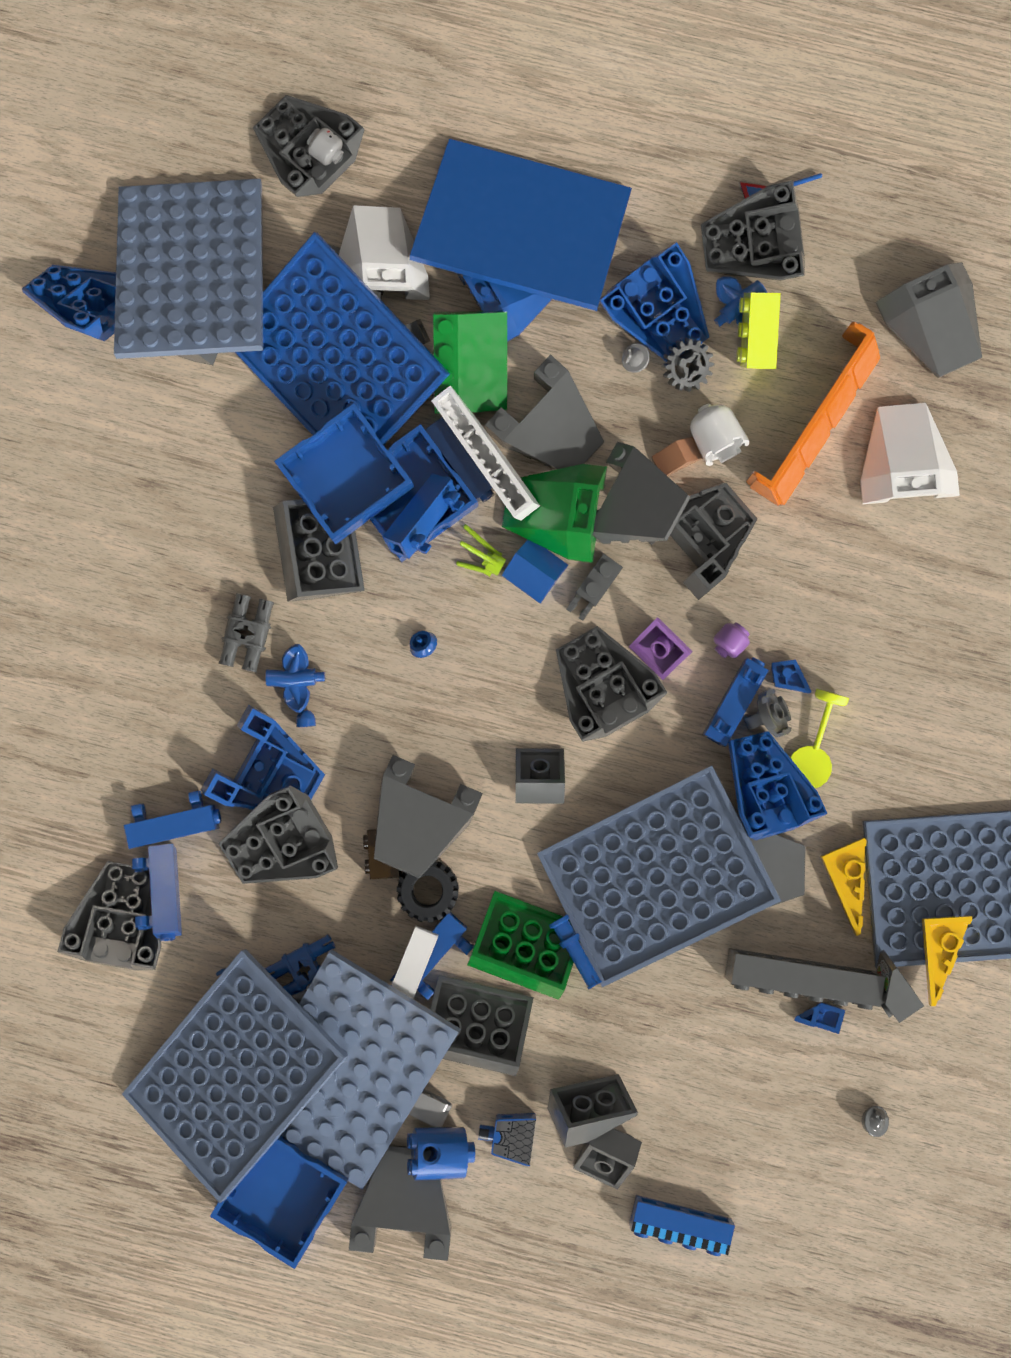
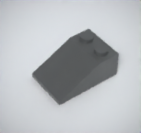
(590, 1109)

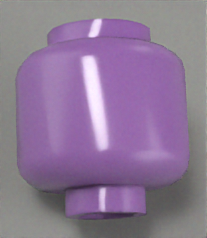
(731, 640)

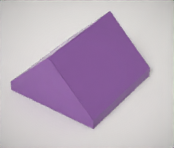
(660, 648)

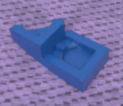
(823, 1017)

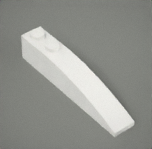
(486, 454)
(414, 961)

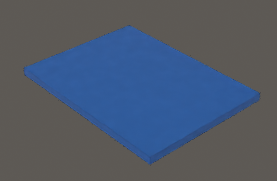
(521, 224)
(339, 346)

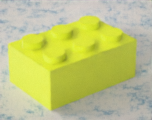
(759, 330)

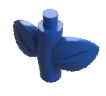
(729, 292)
(295, 678)

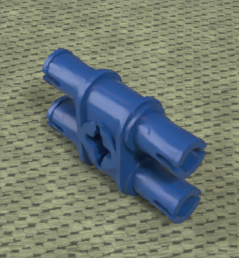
(293, 962)

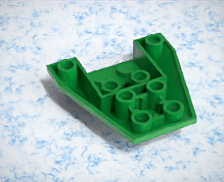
(565, 511)

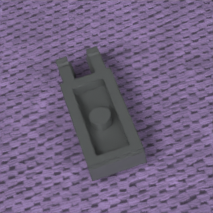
(596, 584)

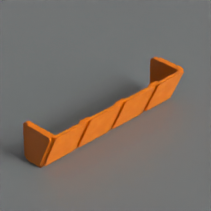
(826, 417)

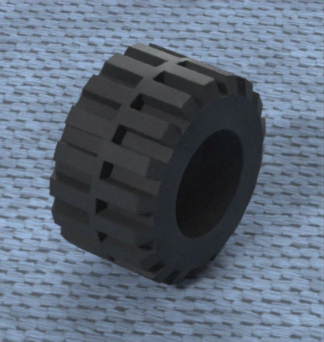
(434, 911)

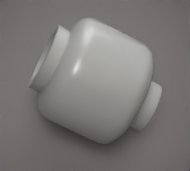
(325, 146)

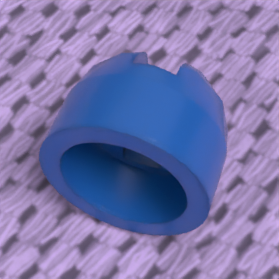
(305, 719)

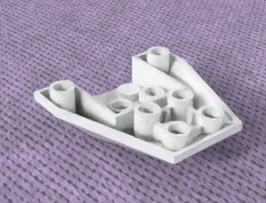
(379, 251)
(906, 457)

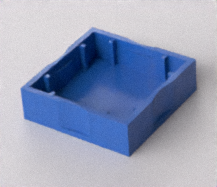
(419, 459)
(344, 474)
(282, 1201)

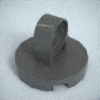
(772, 714)

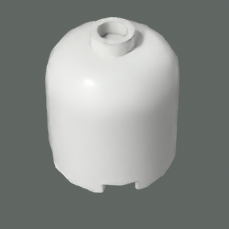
(717, 433)

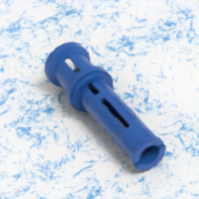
(569, 940)

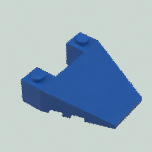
(269, 766)

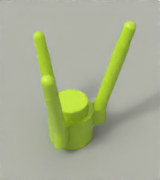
(492, 562)

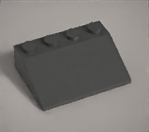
(310, 559)
(489, 1020)

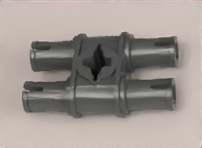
(254, 643)

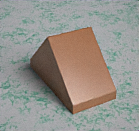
(677, 456)

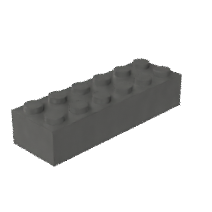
(805, 978)

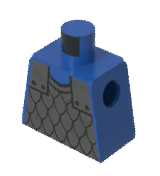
(511, 1136)

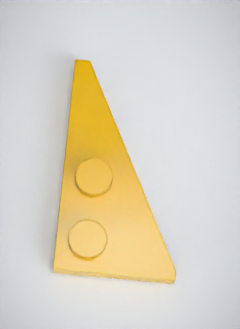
(846, 873)
(941, 943)

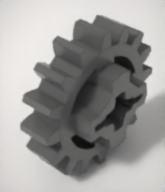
(692, 353)

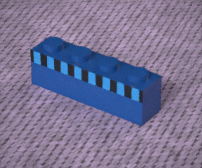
(681, 1225)

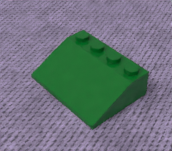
(475, 355)
(522, 947)

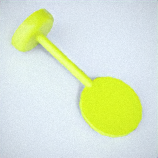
(811, 759)

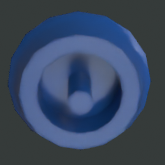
(422, 644)

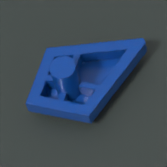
(789, 676)

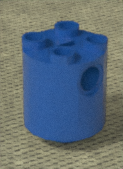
(448, 1153)

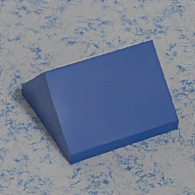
(534, 570)

